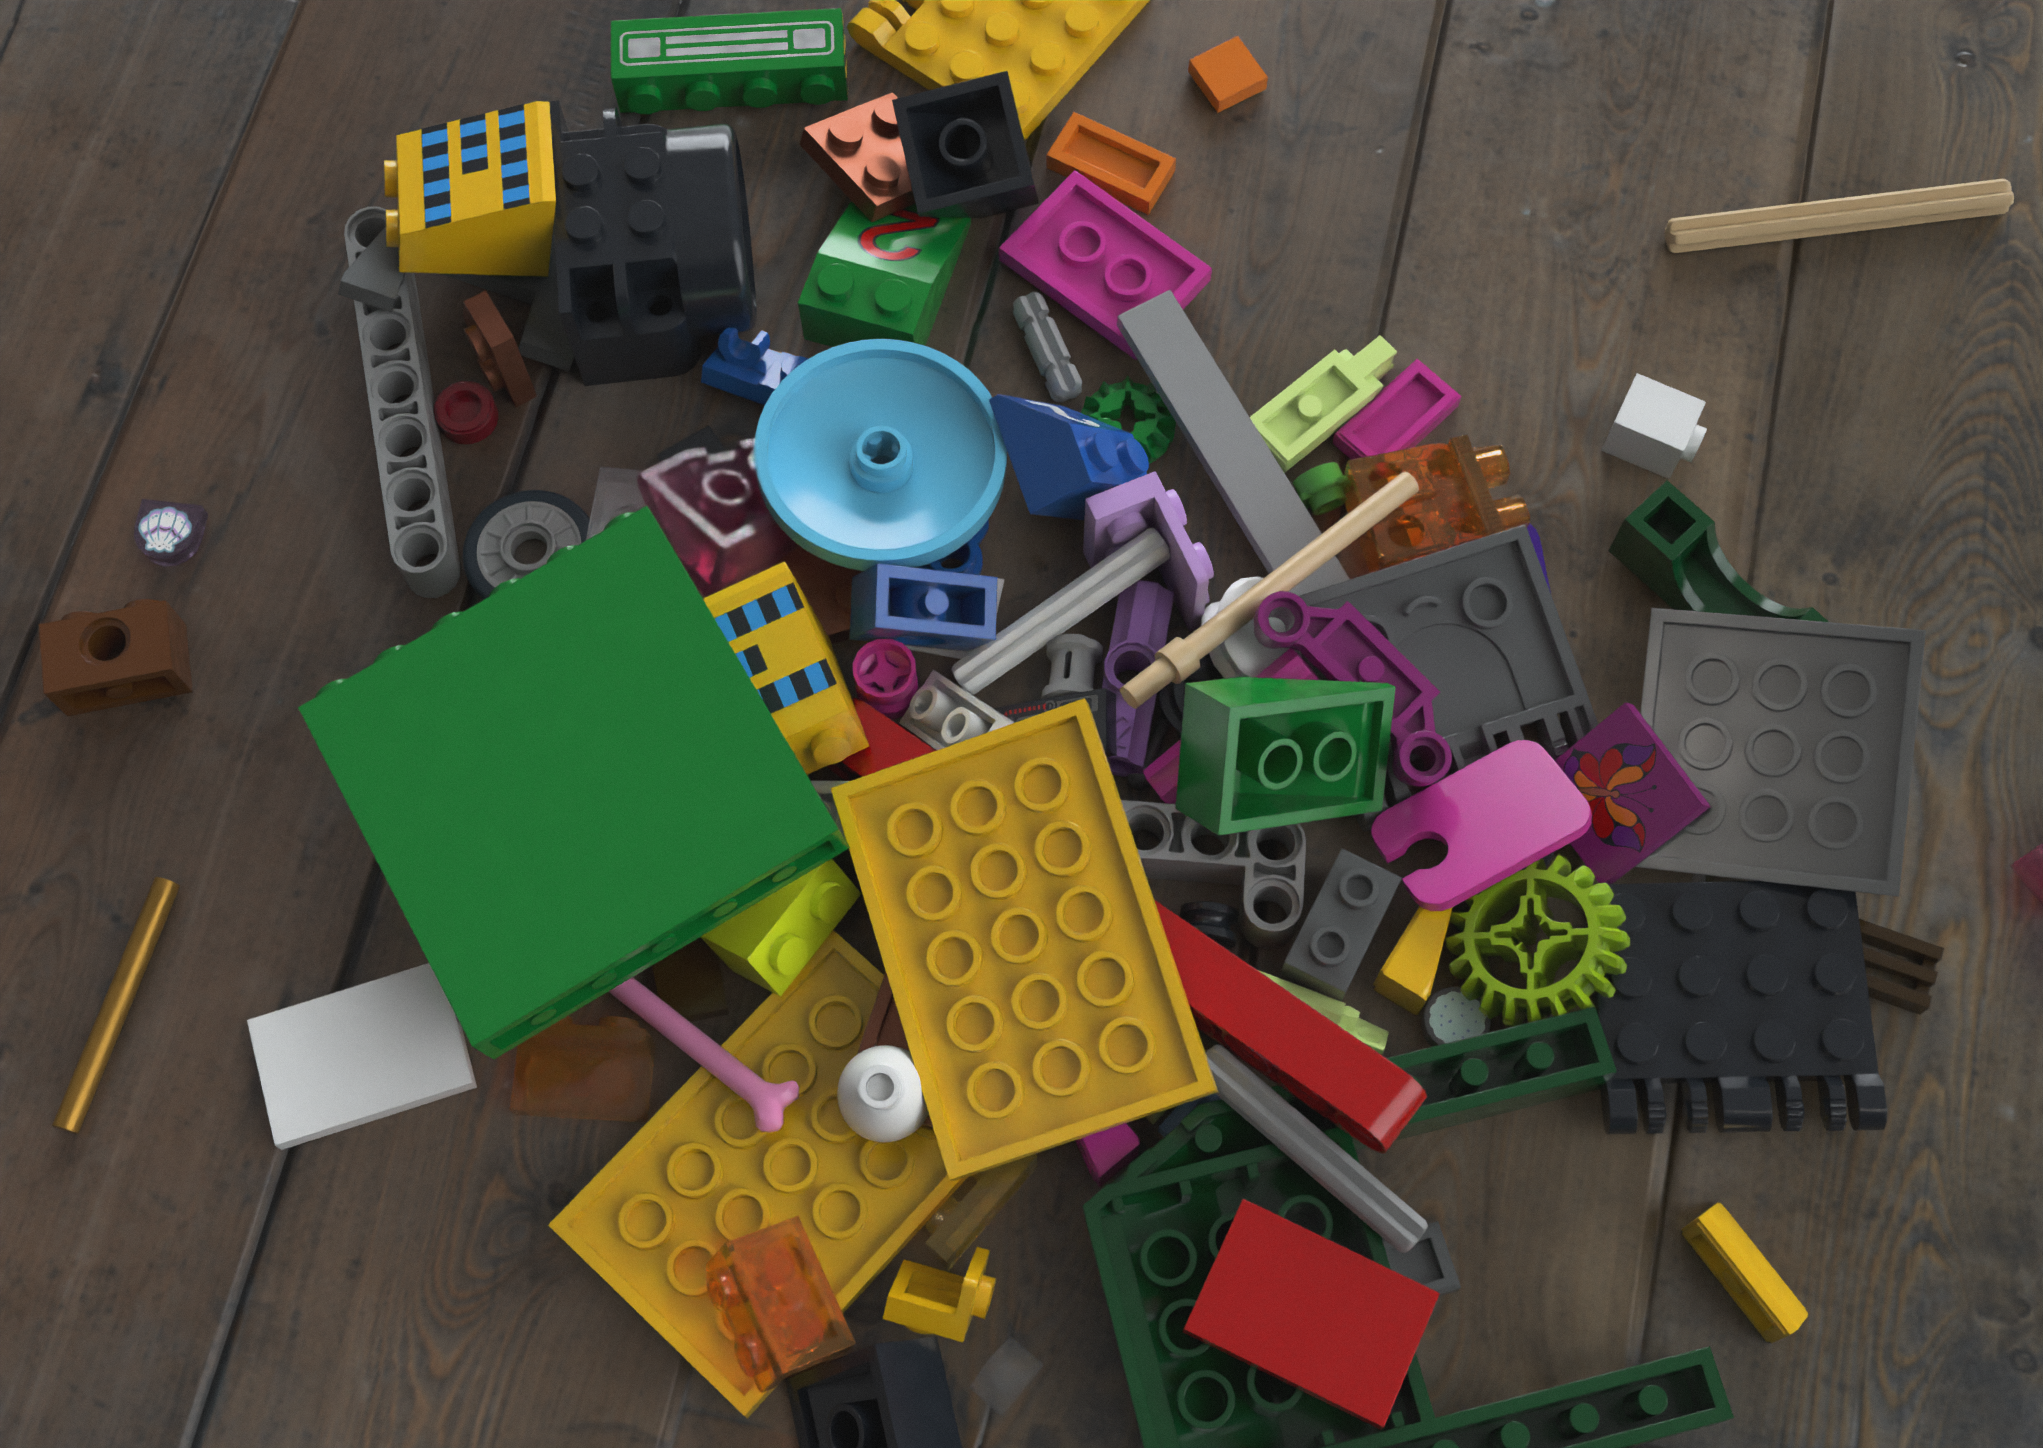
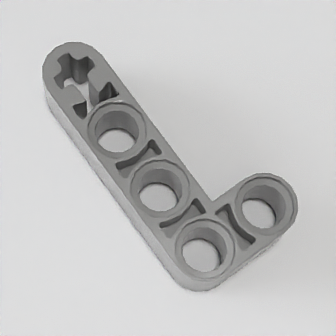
(1237, 865)

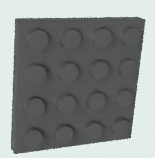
(1791, 741)

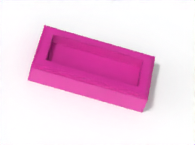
(1398, 414)

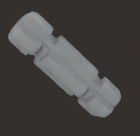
(1047, 347)

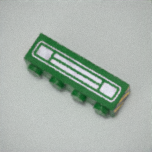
(729, 60)

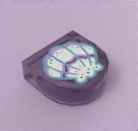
(169, 531)

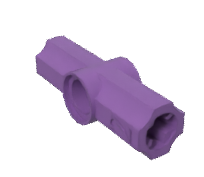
(1136, 636)

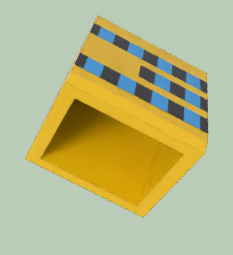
(475, 195)
(791, 665)

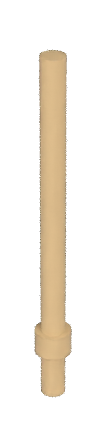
(1181, 657)

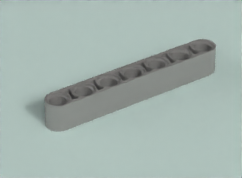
(405, 426)

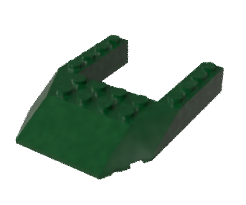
(1174, 1205)

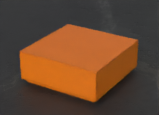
(1227, 74)

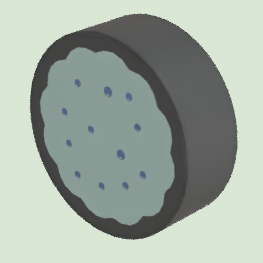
(1452, 1017)

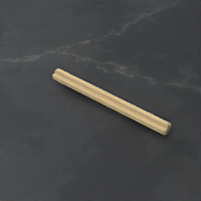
(1838, 215)

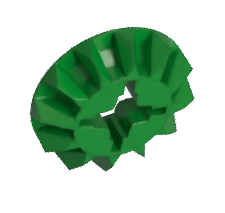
(1154, 432)

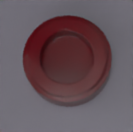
(466, 412)

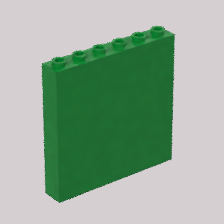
(569, 782)

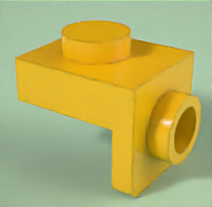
(938, 1300)

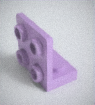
(1141, 504)

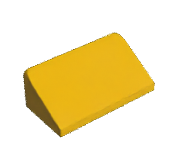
(1745, 1273)

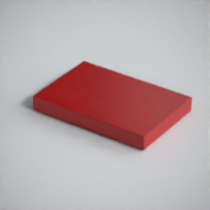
(1312, 1313)

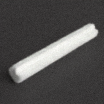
(1061, 611)

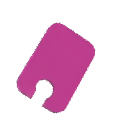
(1491, 819)

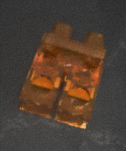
(1446, 510)

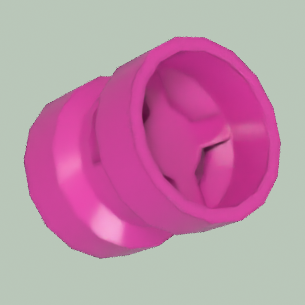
(883, 665)

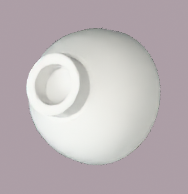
(882, 1094)

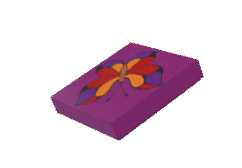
(1633, 792)

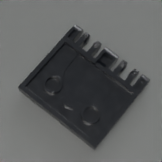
(1739, 994)

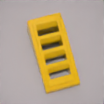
(1413, 963)

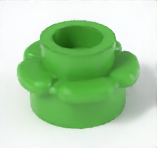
(1322, 488)

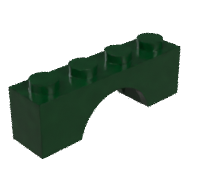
(1679, 558)

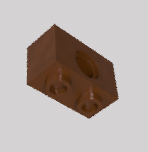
(149, 668)

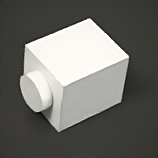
(1656, 427)

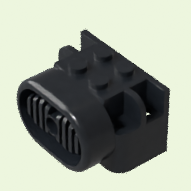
(649, 245)

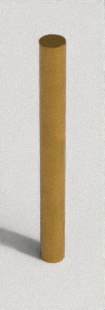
(116, 1006)

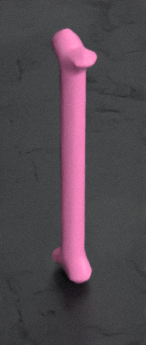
(765, 1098)

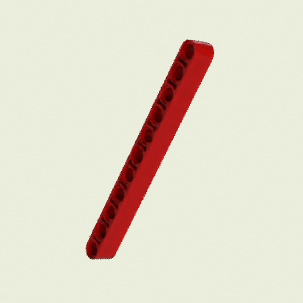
(1237, 1002)

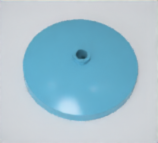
(880, 454)

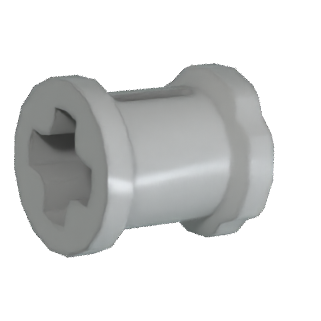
(1073, 670)

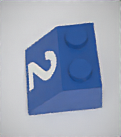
(1064, 455)

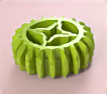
(1484, 938)

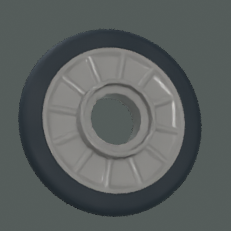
(508, 523)

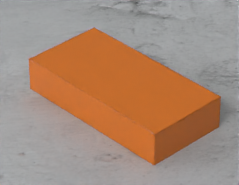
(1112, 161)

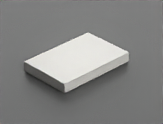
(359, 1056)

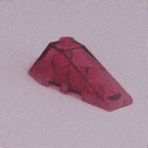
(714, 515)

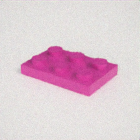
(1100, 257)

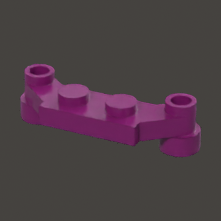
(1352, 649)

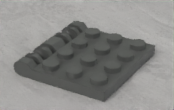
(1485, 638)

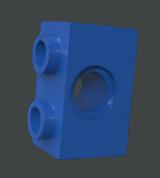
(923, 607)

